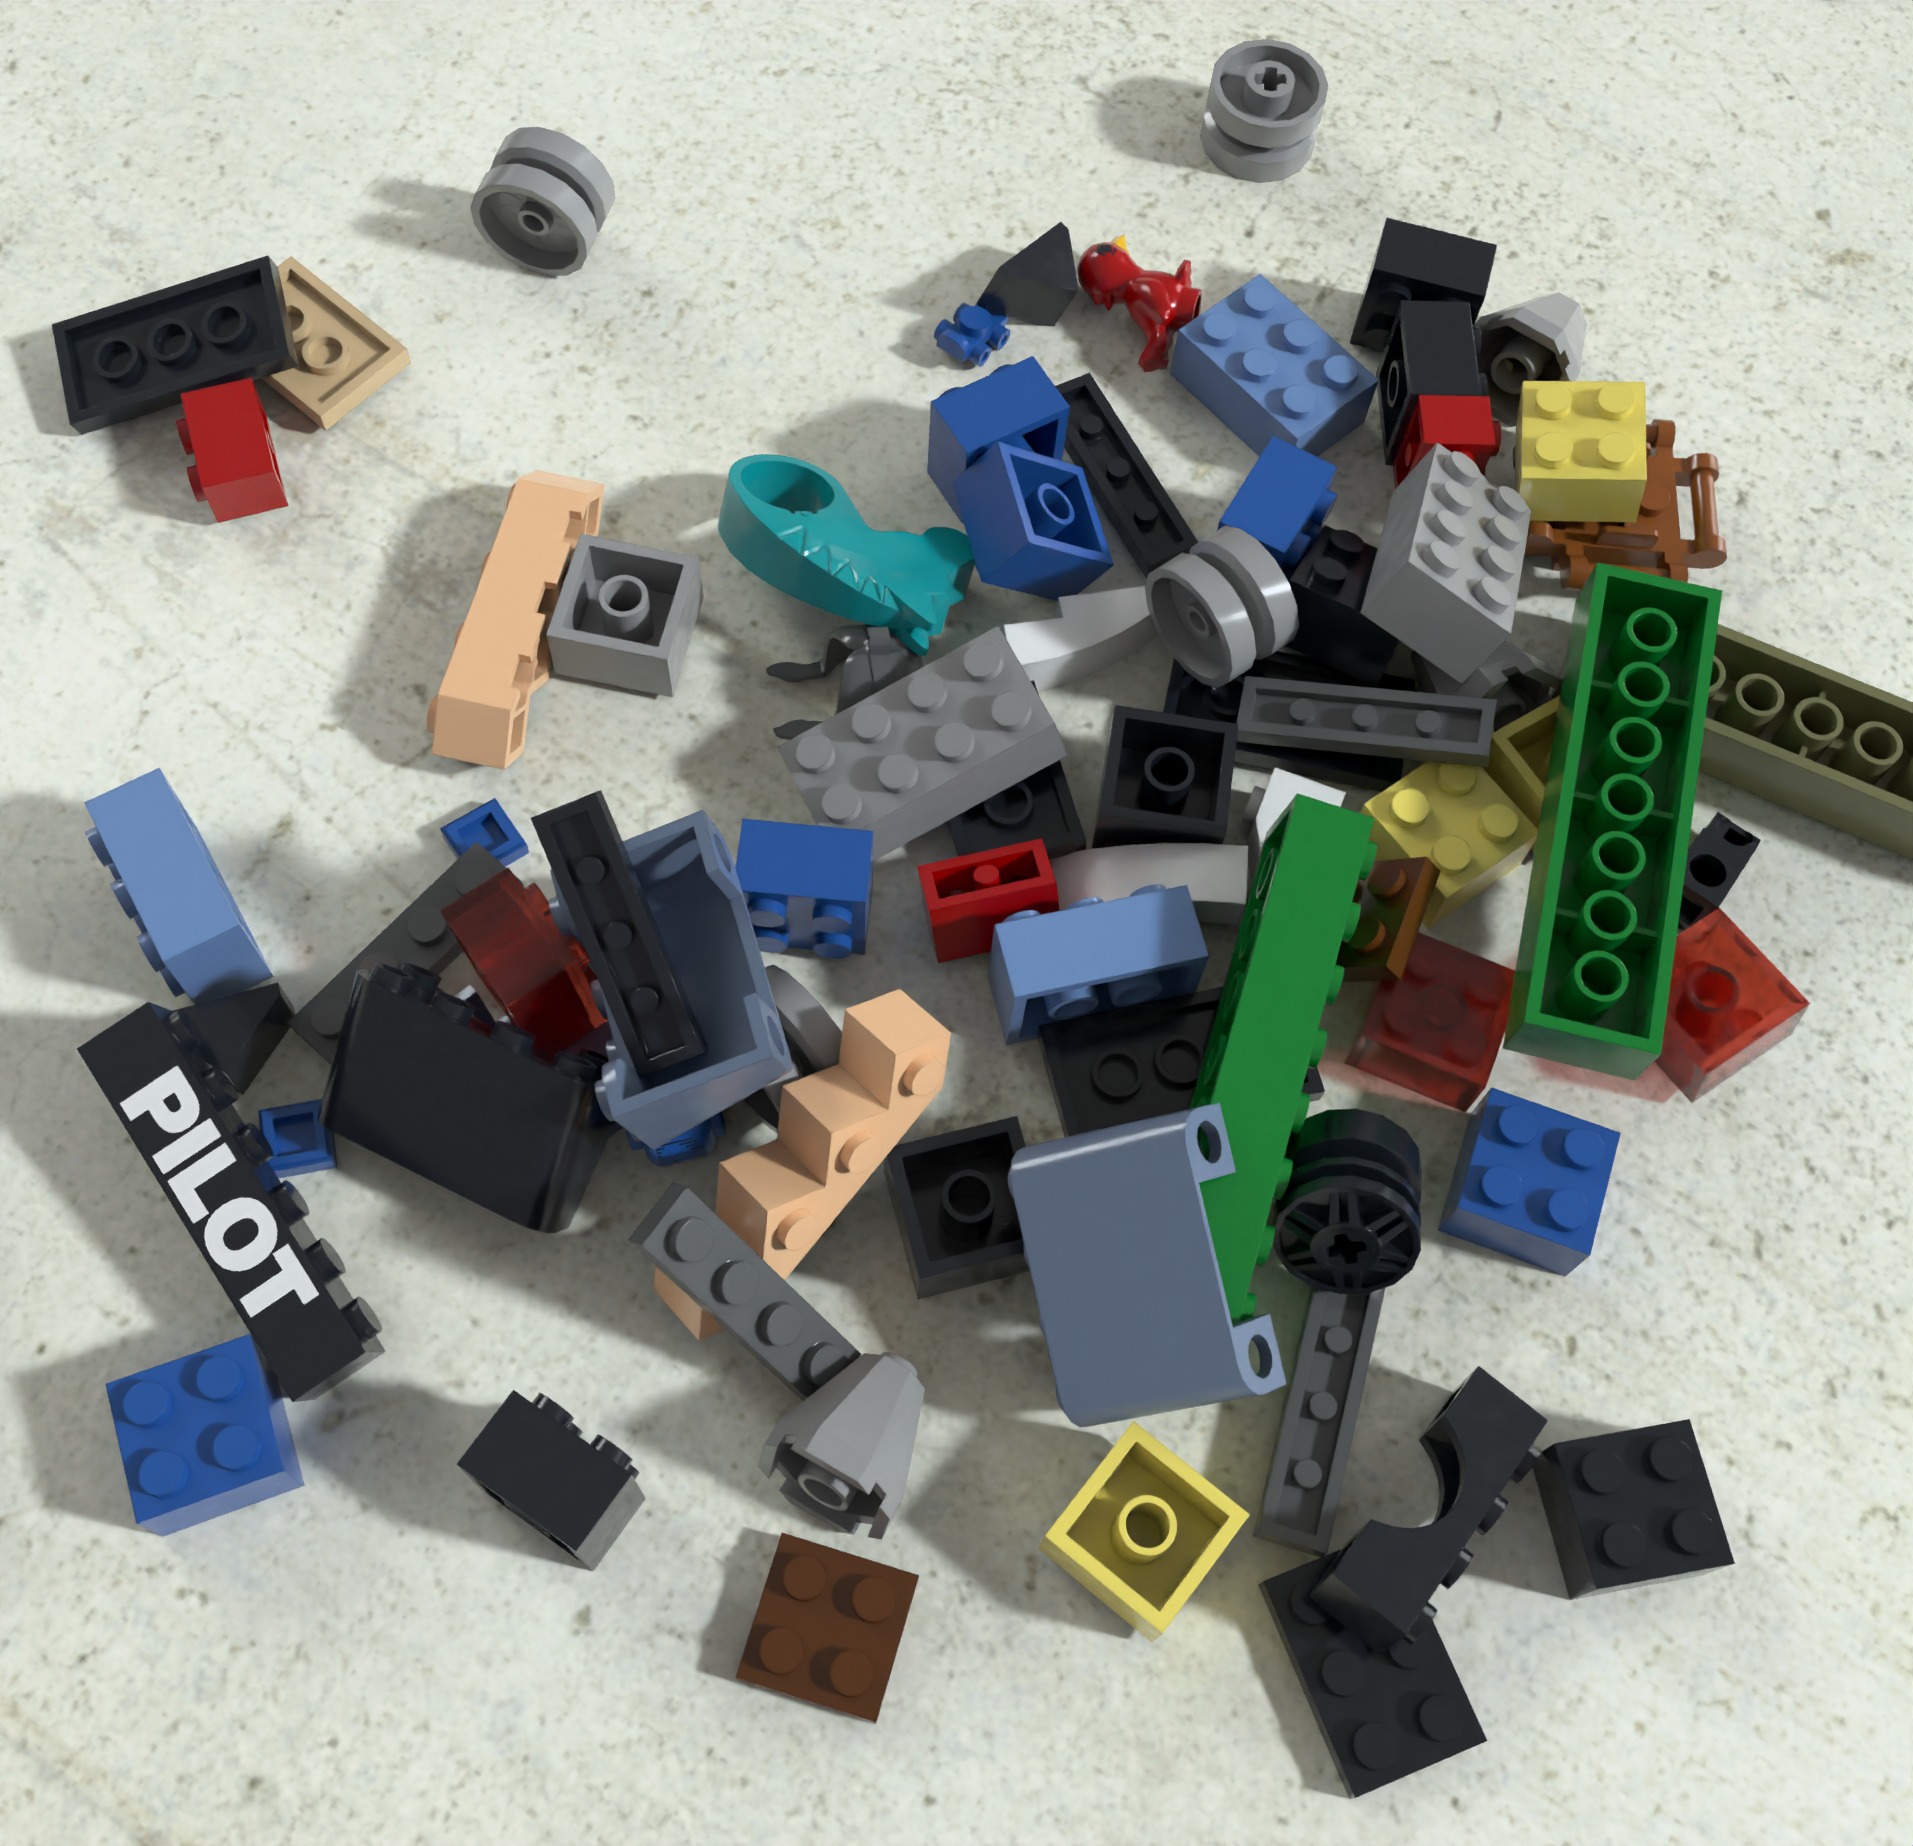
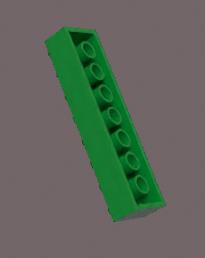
(1615, 824)
(1270, 1021)

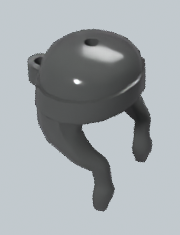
(872, 663)

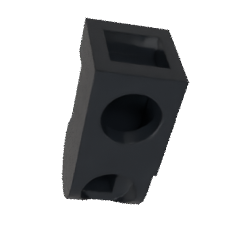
(1713, 867)

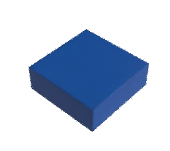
(490, 829)
(298, 1139)

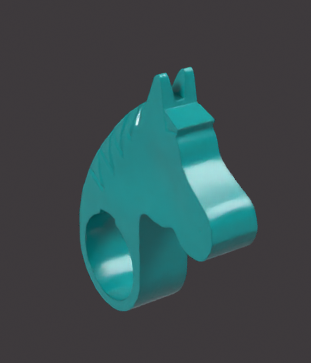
(810, 542)

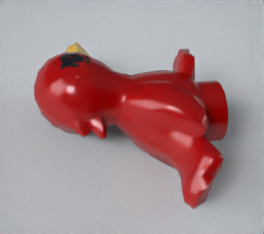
(1154, 299)

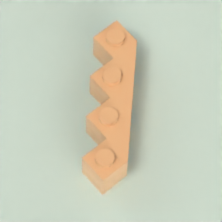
(503, 643)
(828, 1139)

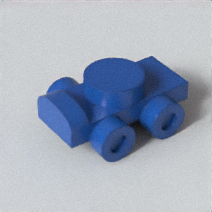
(970, 332)

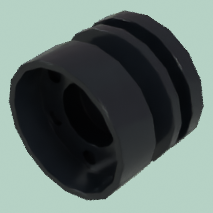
(1350, 1203)

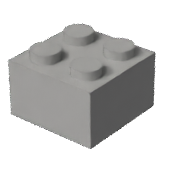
(625, 615)

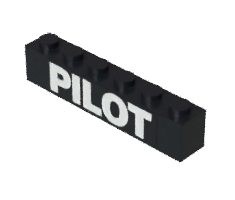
(233, 1200)

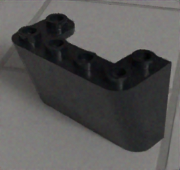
(465, 1099)

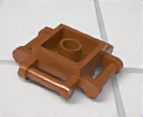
(1654, 540)

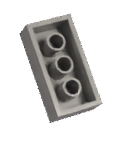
(1449, 563)
(926, 746)

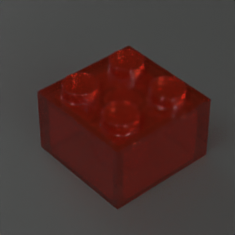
(526, 961)
(1722, 1006)
(1436, 1024)

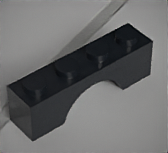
(1390, 1572)

